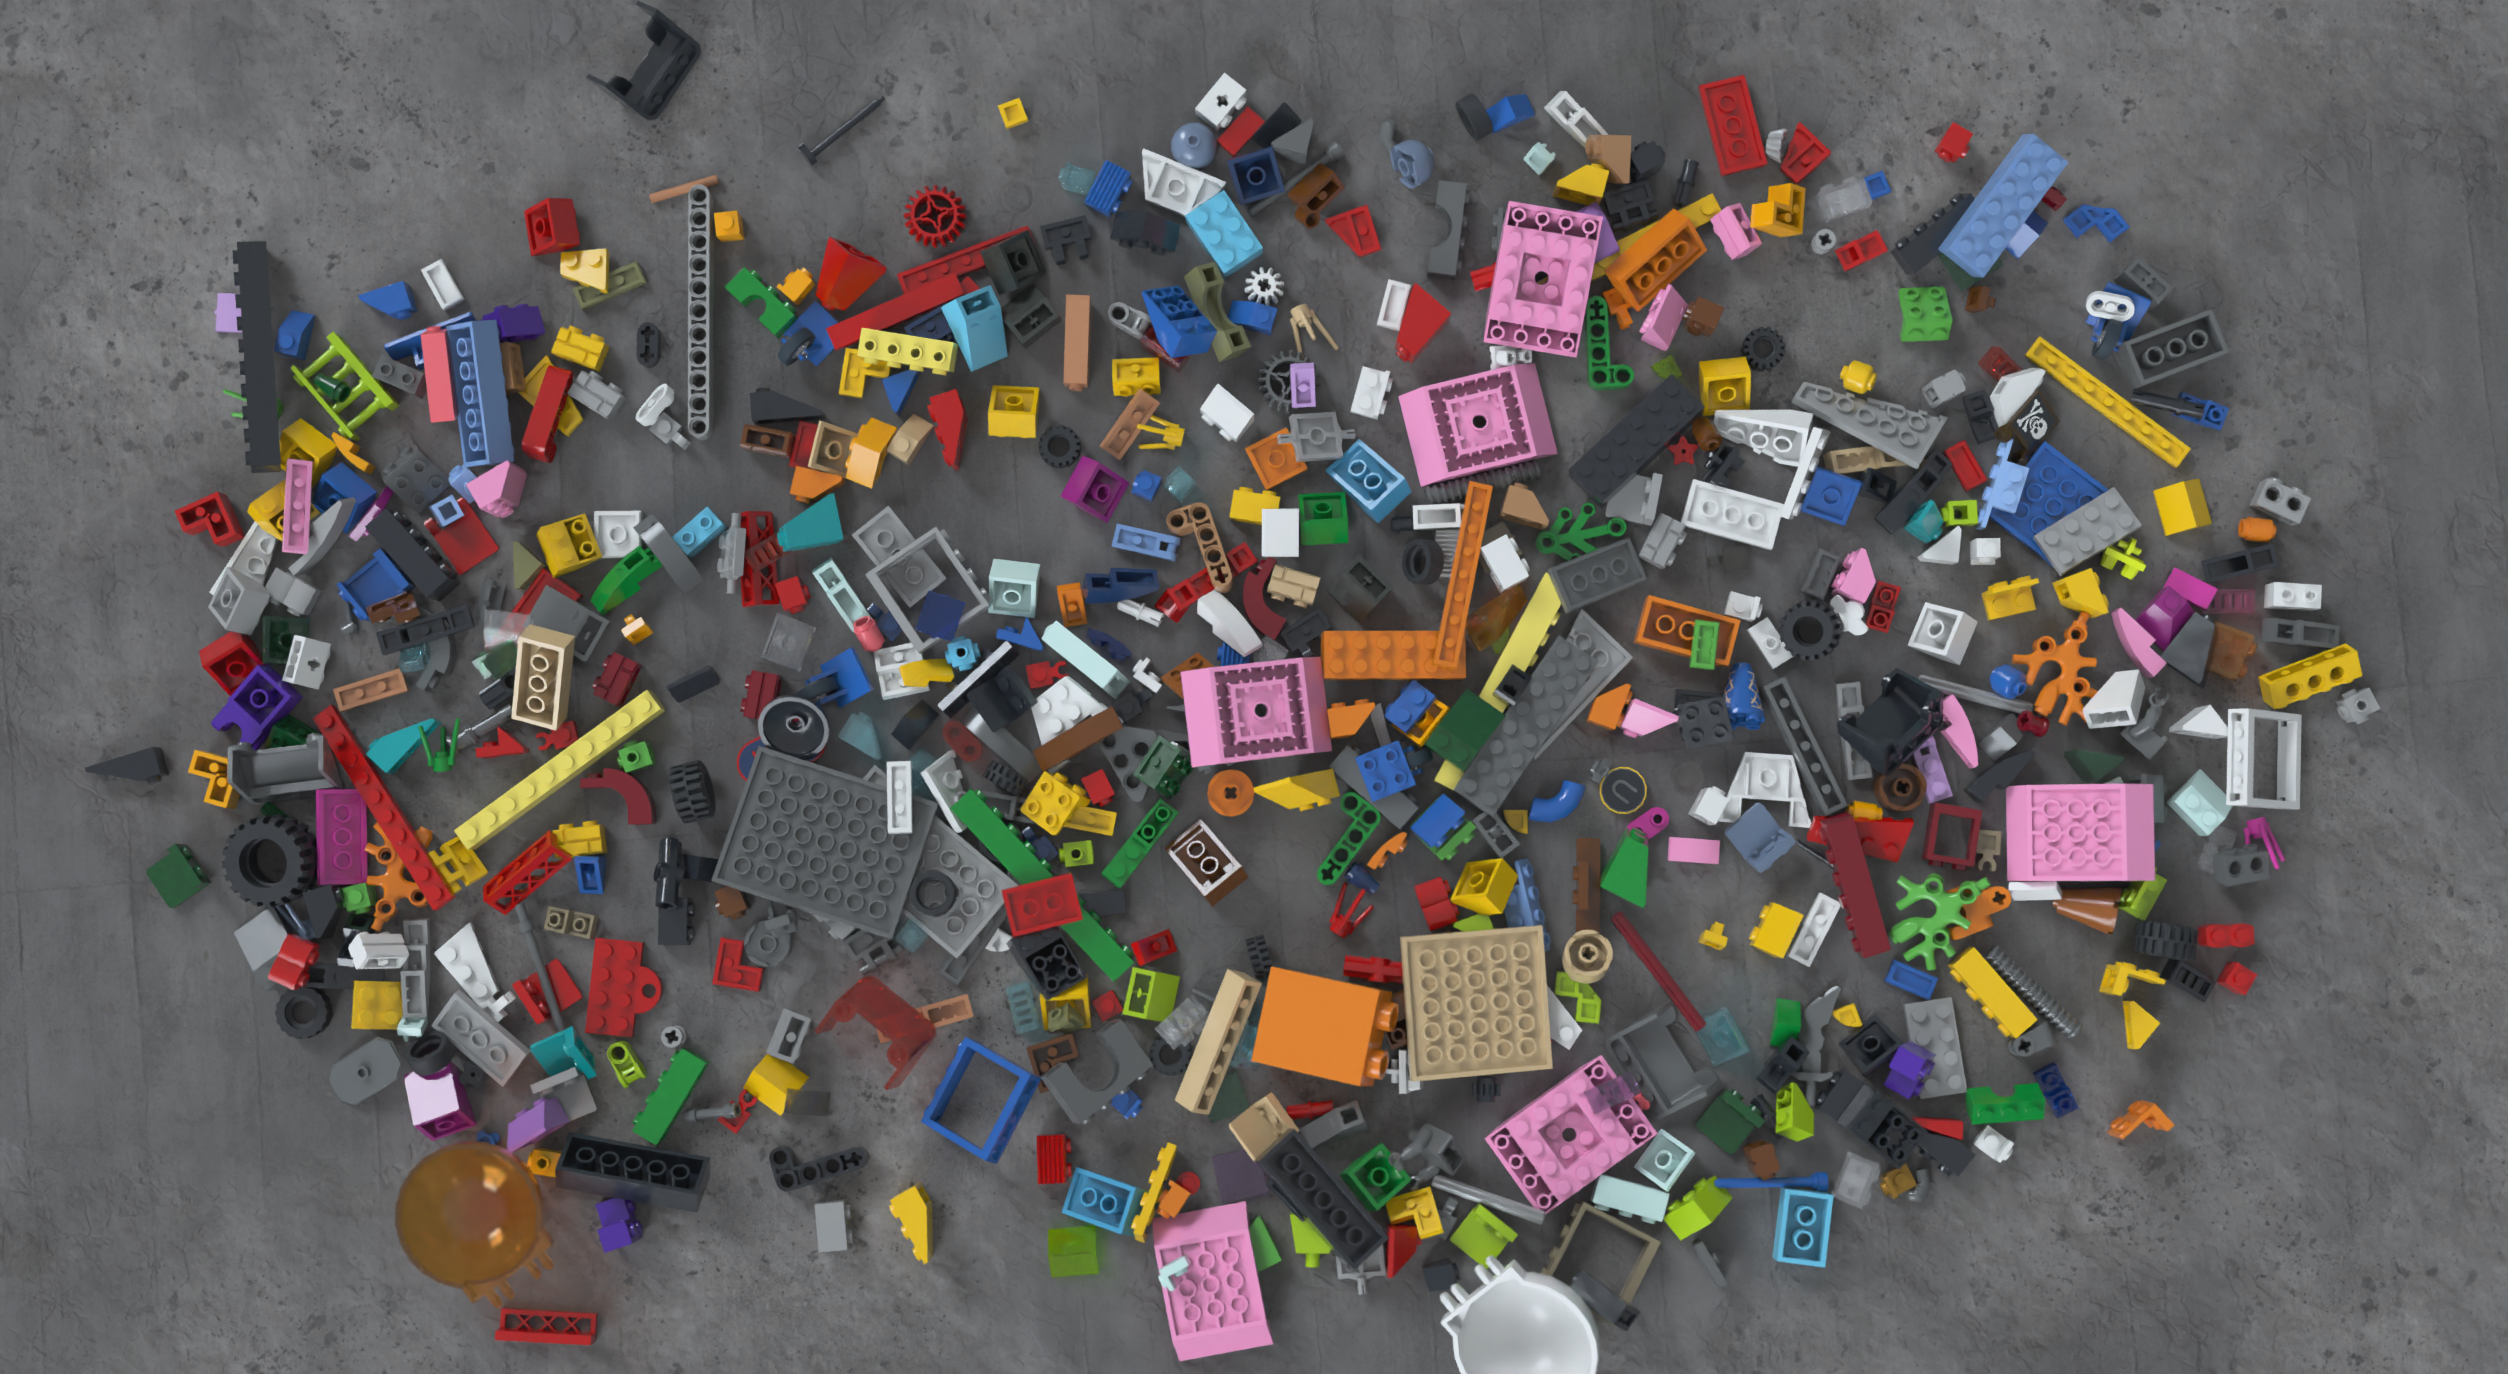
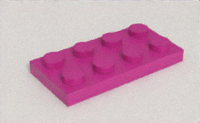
(341, 837)

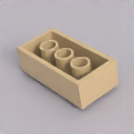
(543, 677)

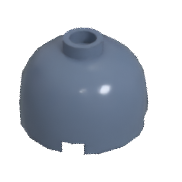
(1194, 146)
(1413, 161)

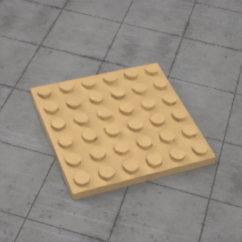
(1476, 1002)

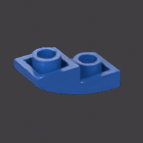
(2213, 415)

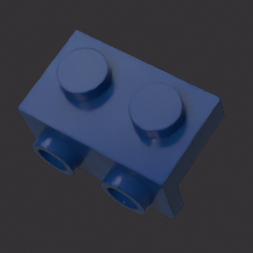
(1409, 706)

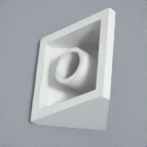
(1280, 532)
(2201, 723)

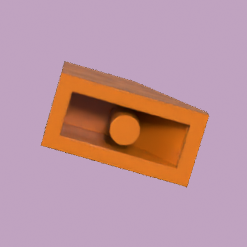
(813, 484)

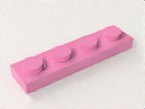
(297, 506)

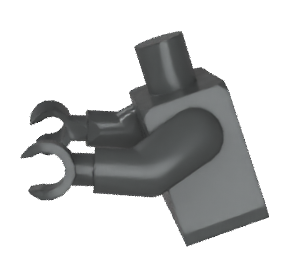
(2145, 734)
(1435, 1146)

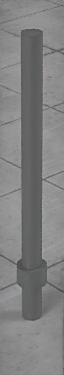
(526, 926)

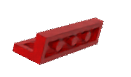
(751, 582)
(516, 872)
(547, 1336)

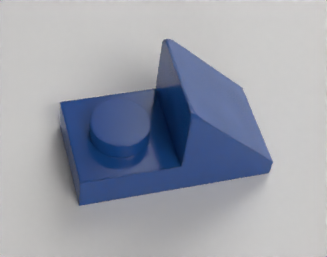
(1027, 638)

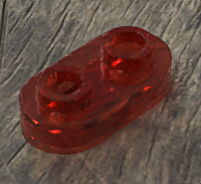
(962, 741)

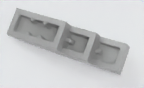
(325, 533)
(1850, 701)
(416, 969)

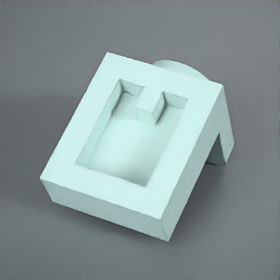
(1175, 1267)

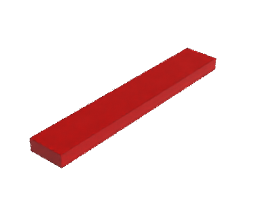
(959, 262)
(896, 310)

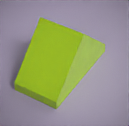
(1473, 923)

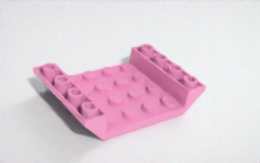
(2080, 832)
(1220, 1296)

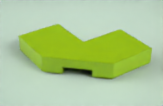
(1588, 1002)

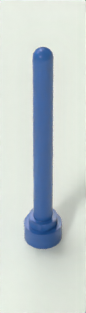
(1816, 1181)

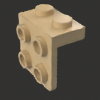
(1261, 1125)

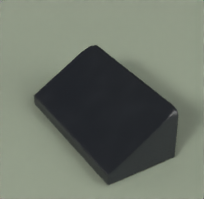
(1278, 124)
(693, 684)

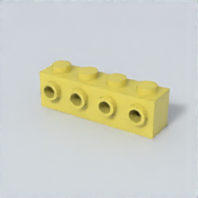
(907, 350)

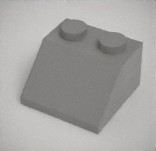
(239, 602)

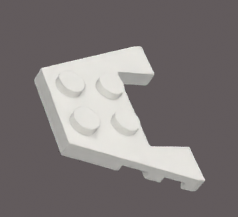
(1063, 708)
(1767, 778)

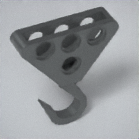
(1125, 744)

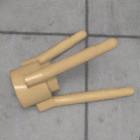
(1303, 317)

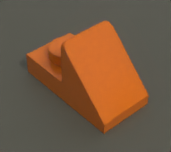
(1072, 604)

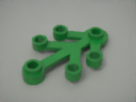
(1576, 535)

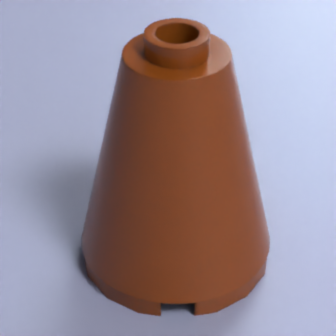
(2090, 906)

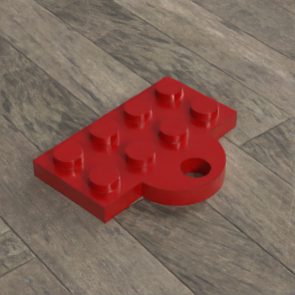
(619, 987)

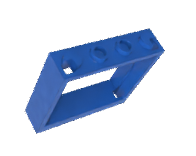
(1010, 1114)

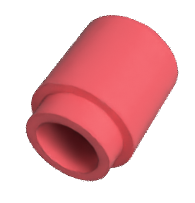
(868, 634)

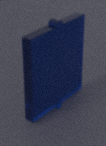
(940, 616)

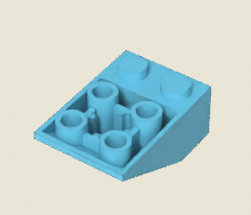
(977, 327)

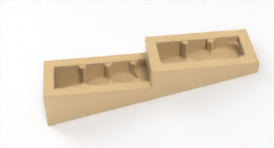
(1858, 459)

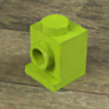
(1967, 512)
(1086, 856)

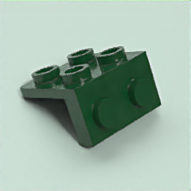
(178, 875)
(1729, 1120)

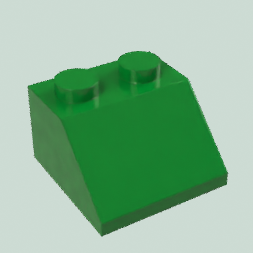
(1323, 518)
(1374, 1178)

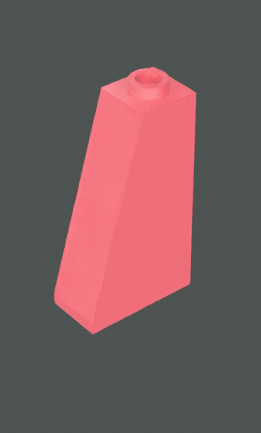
(438, 375)

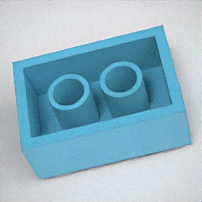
(1224, 234)
(1802, 1226)

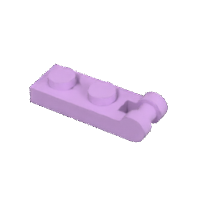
(1933, 771)

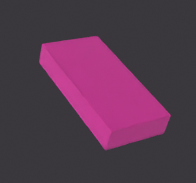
(2191, 588)

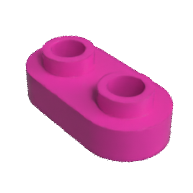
(1646, 823)

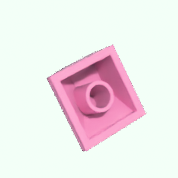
(1644, 718)

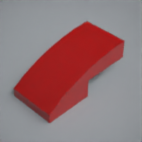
(1861, 250)

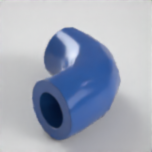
(1558, 806)

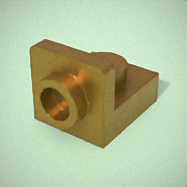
(1896, 1181)

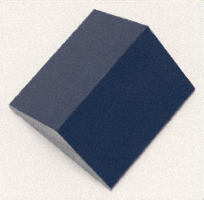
(1255, 175)

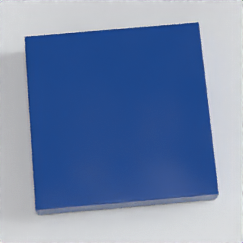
(1831, 496)

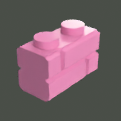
(1735, 232)

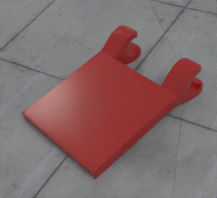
(465, 540)

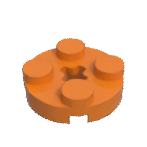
(1217, 793)

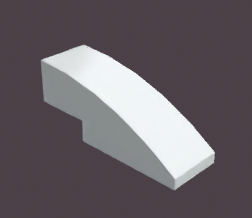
(1573, 118)
(1437, 516)
(1228, 623)

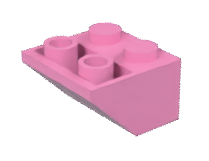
(1856, 579)

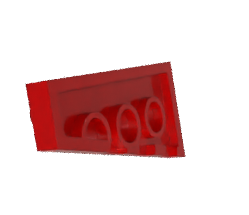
(1878, 838)

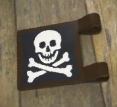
(2030, 426)

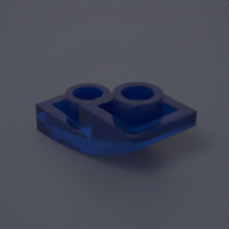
(1115, 647)
(2055, 1090)

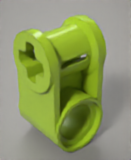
(627, 1064)

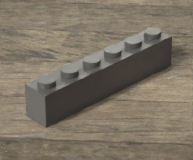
(1803, 747)

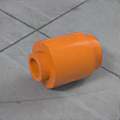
(2257, 529)

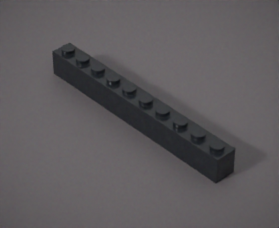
(258, 357)

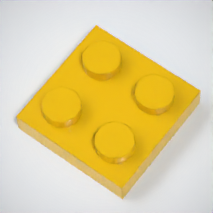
(376, 1005)

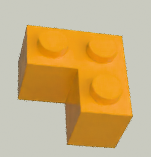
(1782, 212)
(869, 452)
(216, 769)

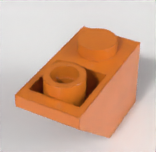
(1608, 707)

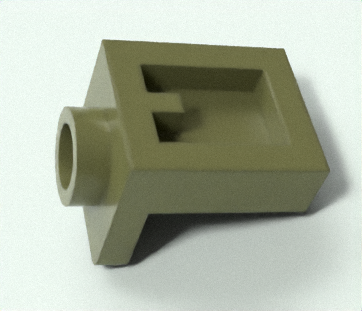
(1065, 1019)

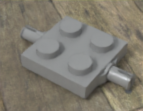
(1316, 436)
(732, 553)
(1372, 1266)

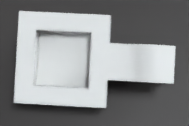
(496, 1008)

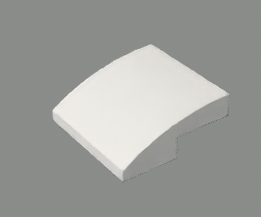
(887, 666)

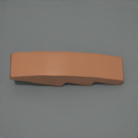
(942, 1013)

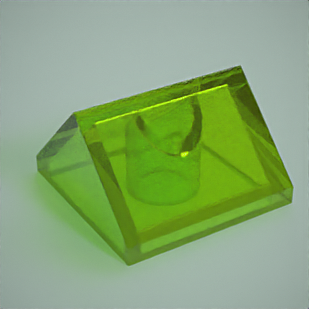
(1073, 1251)

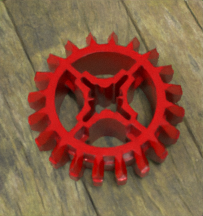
(927, 217)

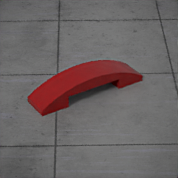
(1198, 585)

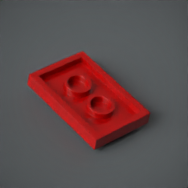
(1042, 904)

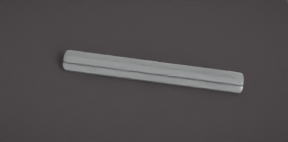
(1977, 695)
(1488, 1199)

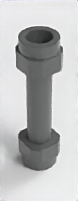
(729, 1110)

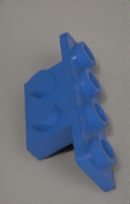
(412, 343)

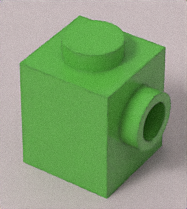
(636, 756)
(359, 898)

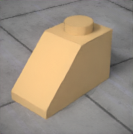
(909, 439)

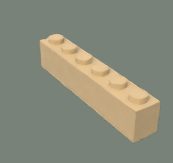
(1218, 1042)

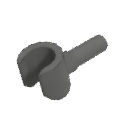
(349, 628)

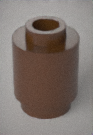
(1706, 434)

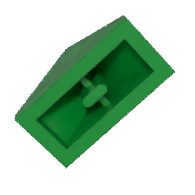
(1785, 1021)

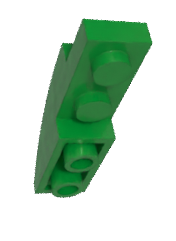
(624, 579)
(1140, 843)

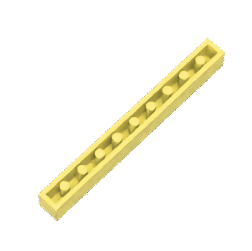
(1518, 651)
(560, 770)

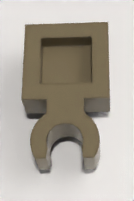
(1988, 845)

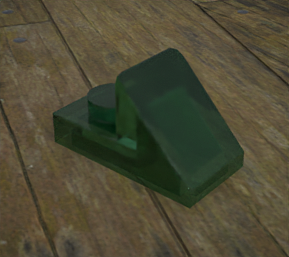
(496, 660)

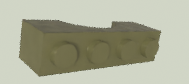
(1205, 288)

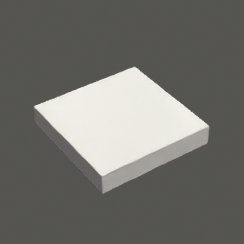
(616, 533)

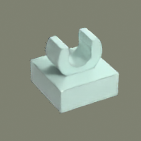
(1539, 158)
(412, 1027)

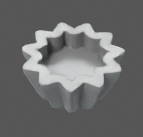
(1777, 144)

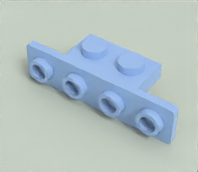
(2005, 485)

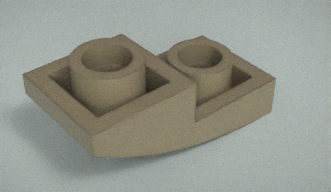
(571, 922)

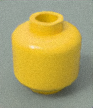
(1858, 377)

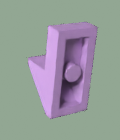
(1302, 385)

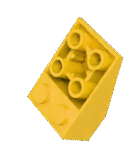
(915, 1213)

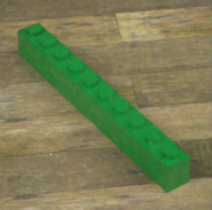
(1027, 868)

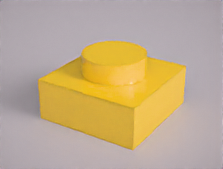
(1013, 113)

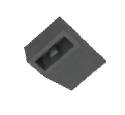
(570, 617)

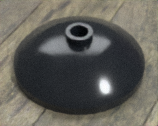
(790, 737)

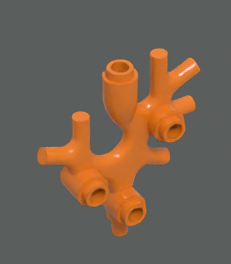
(2070, 661)
(393, 881)

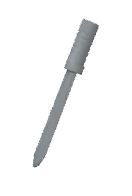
(1380, 725)

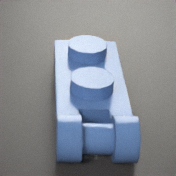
(1145, 542)

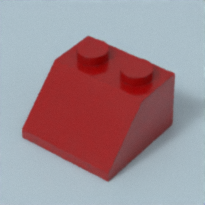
(552, 226)
(231, 660)

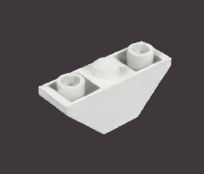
(2013, 392)

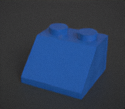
(341, 484)

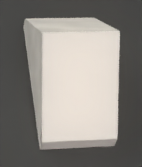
(1945, 549)

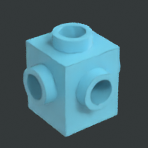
(968, 660)

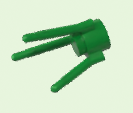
(442, 760)

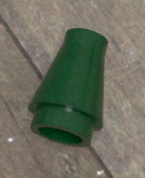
(334, 388)

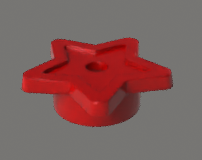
(1689, 450)

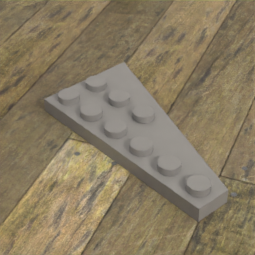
(1879, 423)
(1612, 657)

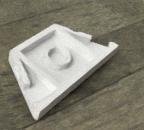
(1176, 185)

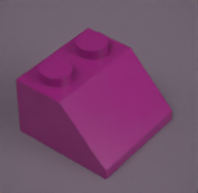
(1095, 489)

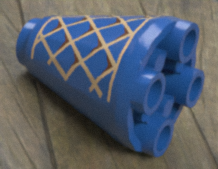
(1743, 698)

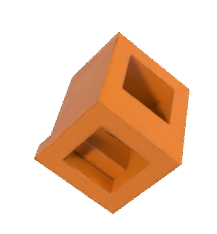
(1172, 1200)

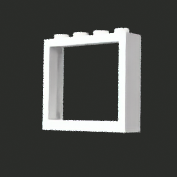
(2241, 759)

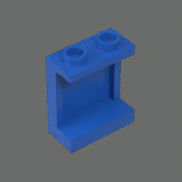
(374, 583)

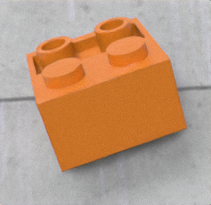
(1347, 720)

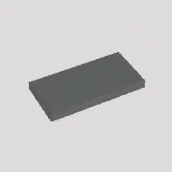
(1597, 575)

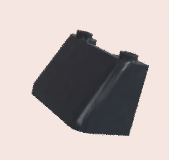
(1894, 722)

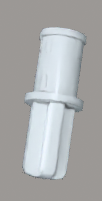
(1141, 611)

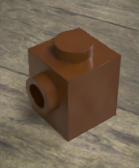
(731, 902)

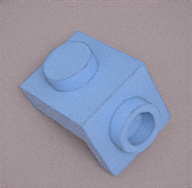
(459, 478)

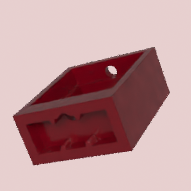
(1931, 830)

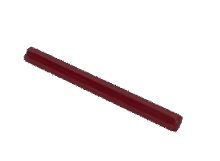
(1658, 971)

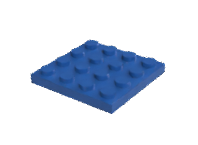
(2049, 494)

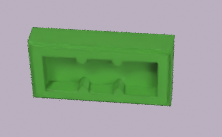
(1704, 644)

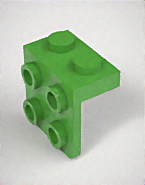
(1924, 314)
(1448, 847)

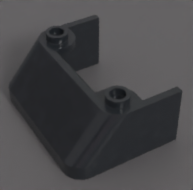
(660, 70)

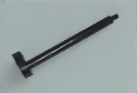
(810, 155)

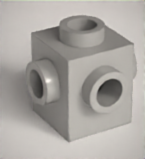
(2357, 705)

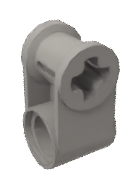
(1131, 320)

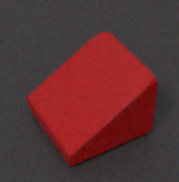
(1168, 607)

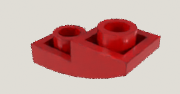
(1882, 606)

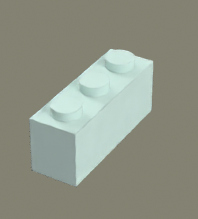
(1629, 1198)

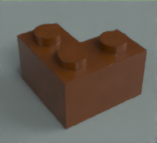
(1051, 1052)

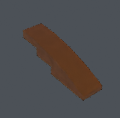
(1078, 739)

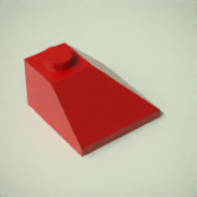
(1400, 1246)

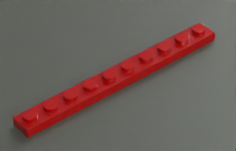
(384, 807)

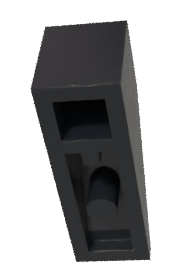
(774, 408)
(142, 765)

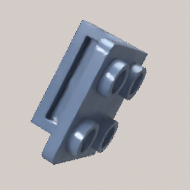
(1759, 838)

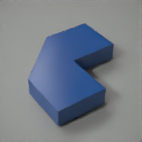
(2106, 219)

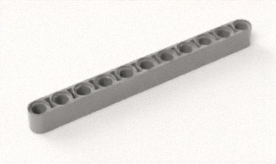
(697, 301)

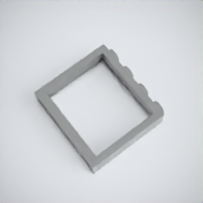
(956, 558)

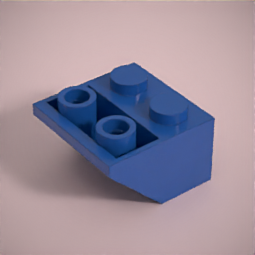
(1437, 821)

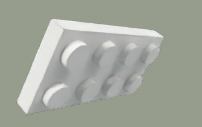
(1732, 514)

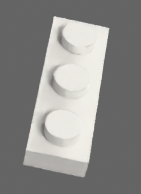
(899, 797)
(1814, 929)

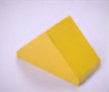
(2138, 1024)

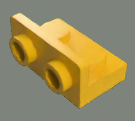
(1135, 373)

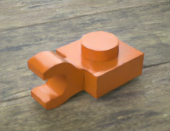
(1618, 305)

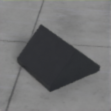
(1870, 1045)

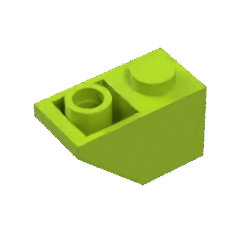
(1793, 1114)

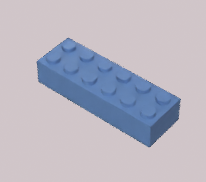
(2003, 205)
(480, 393)

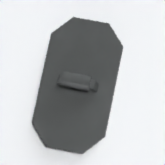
(366, 1071)

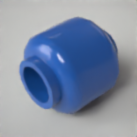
(2008, 681)

